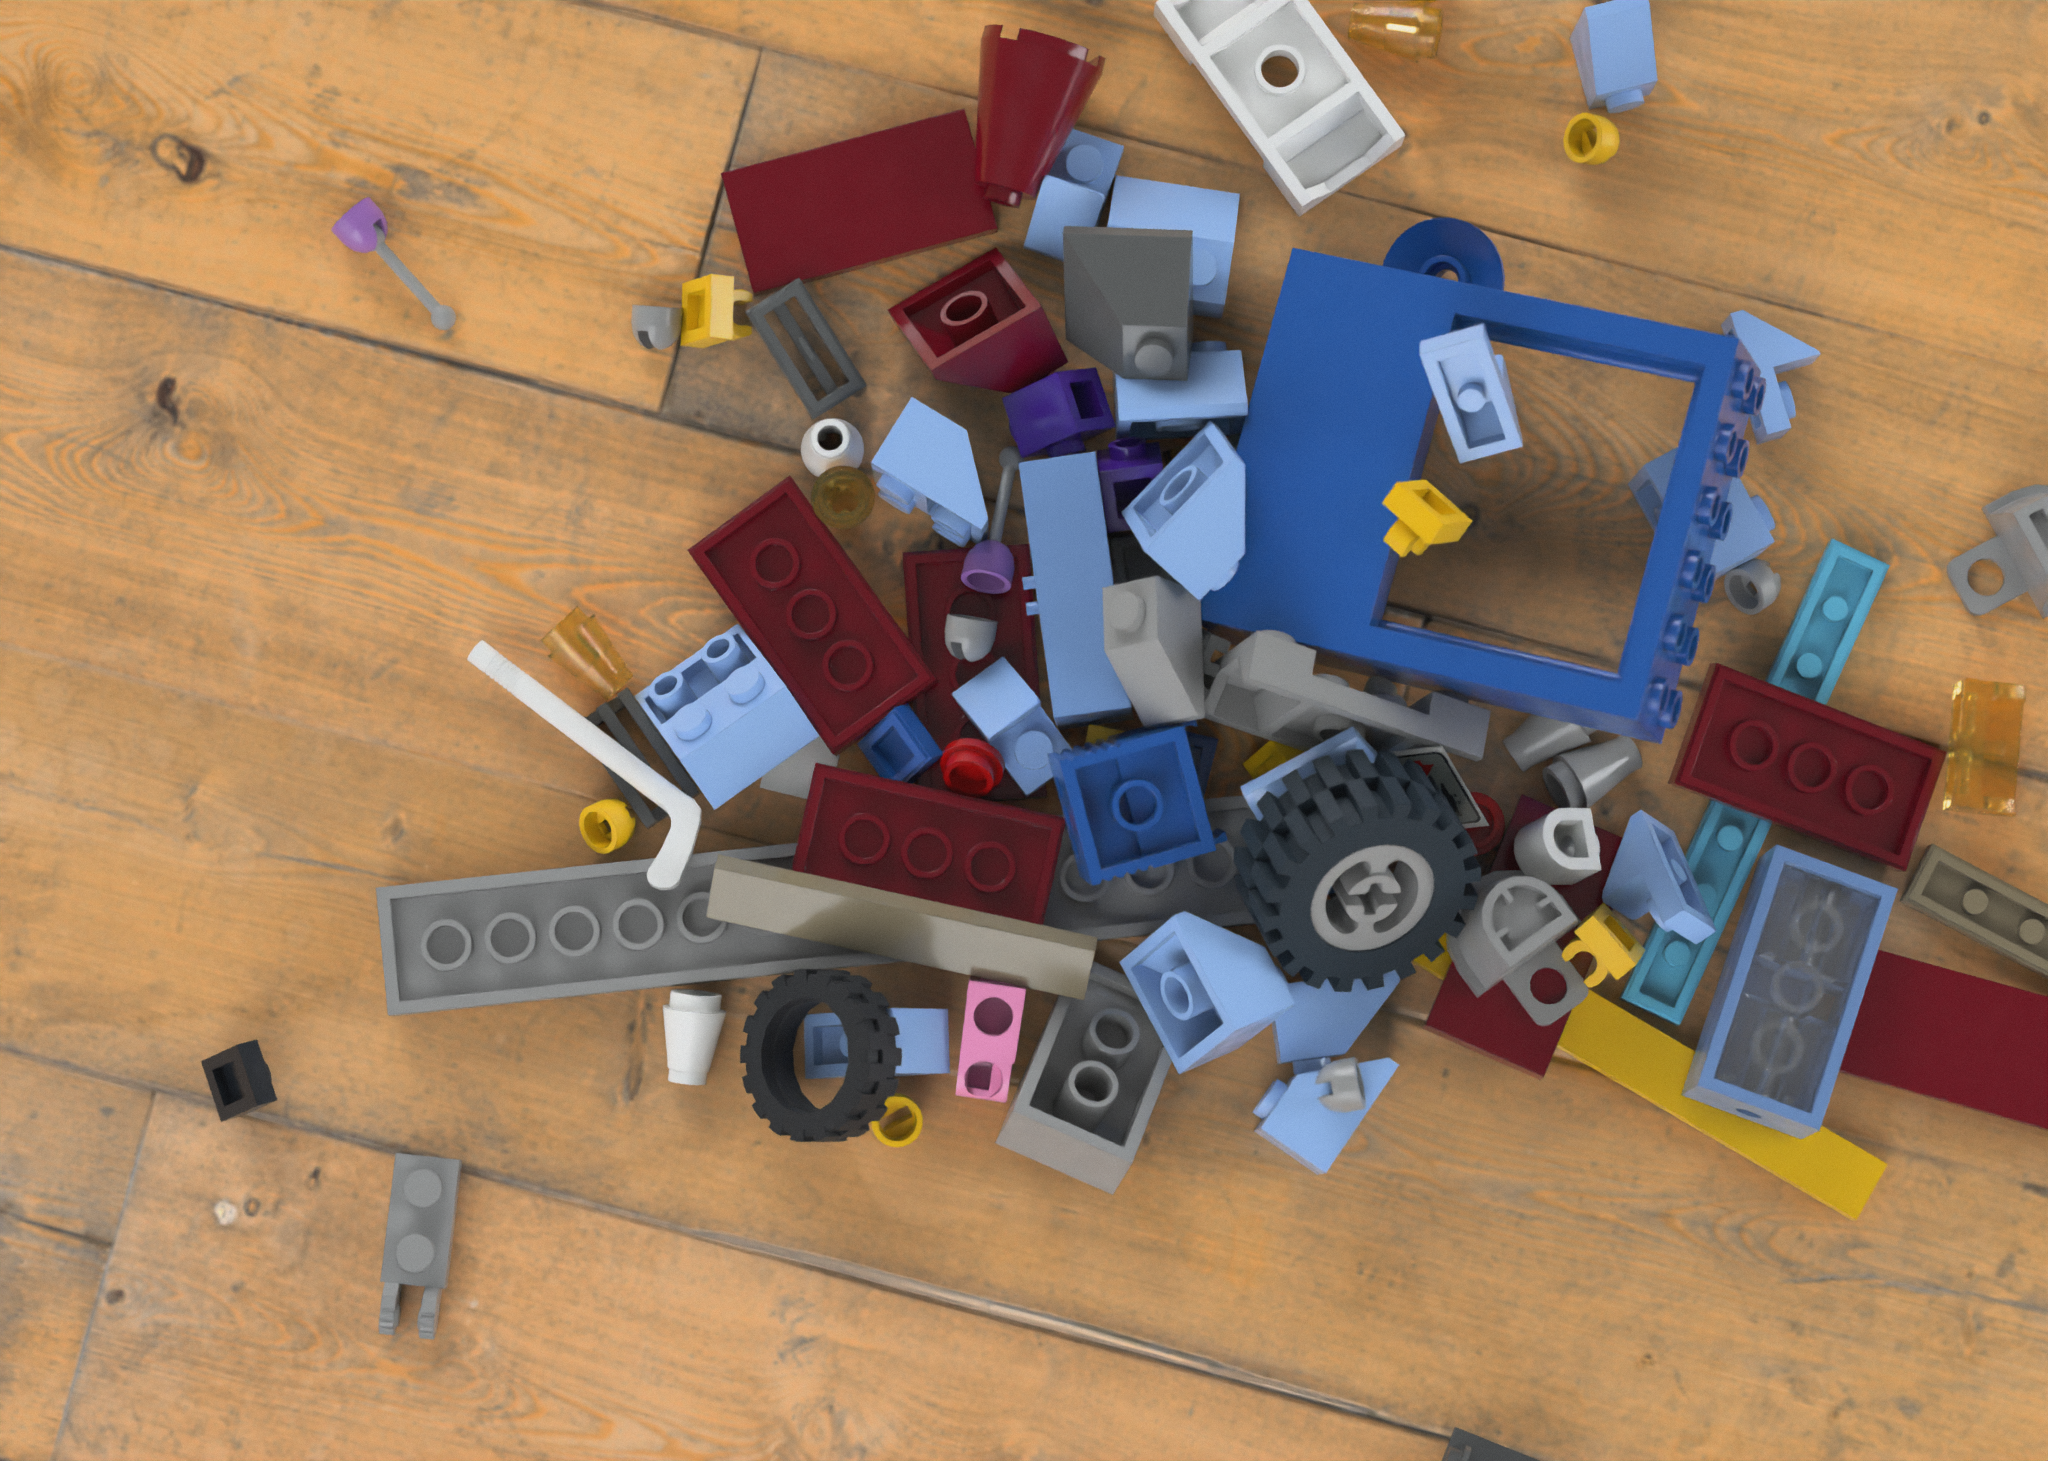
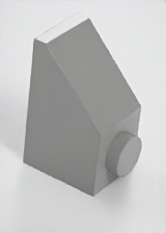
(1156, 648)

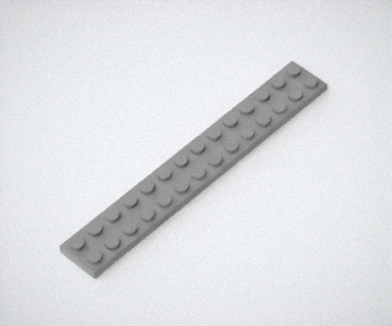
(616, 933)

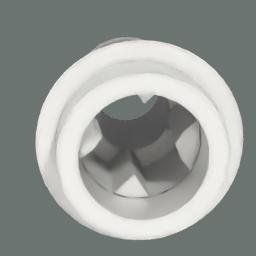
(847, 454)
(691, 1034)

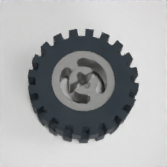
(1343, 835)

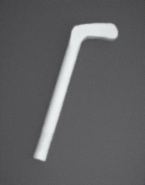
(683, 810)

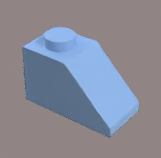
(1615, 54)
(1325, 1021)
(921, 1037)

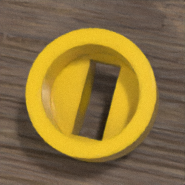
(1586, 145)
(596, 833)
(903, 1130)

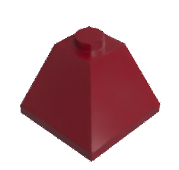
(981, 328)

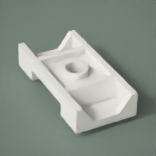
(1307, 133)

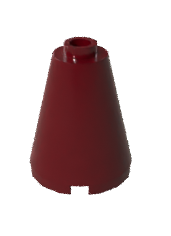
(1027, 109)

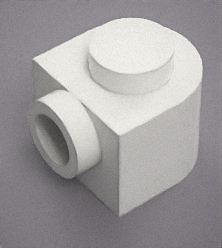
(1559, 847)

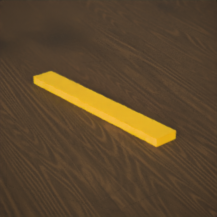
(1657, 1070)

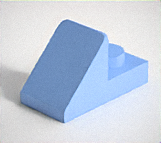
(1073, 191)
(1774, 354)
(1472, 393)
(1013, 723)
(1656, 879)

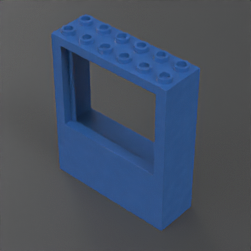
(1352, 412)

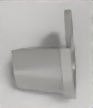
(2018, 550)
(1514, 937)

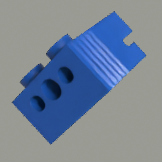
(1133, 802)

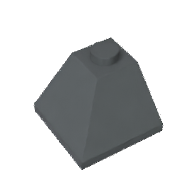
(1130, 299)

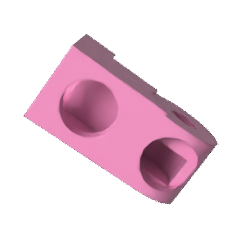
(989, 1039)

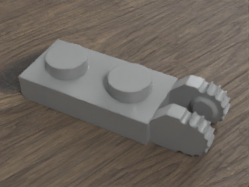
(419, 1237)

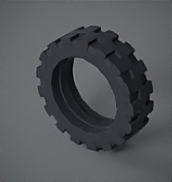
(771, 1059)

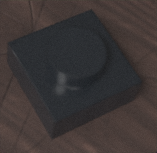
(239, 1080)

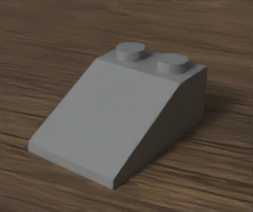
(1089, 1084)

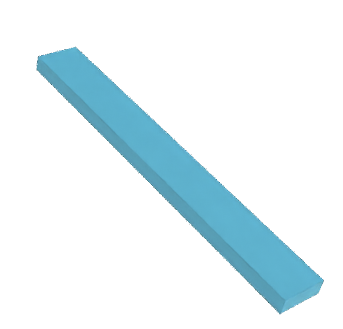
(1727, 838)

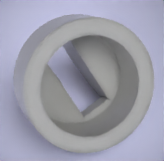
(656, 325)
(1740, 592)
(969, 636)
(1346, 1086)

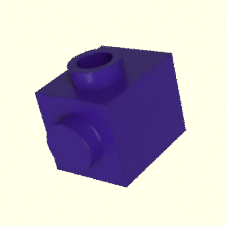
(1058, 413)
(1124, 474)

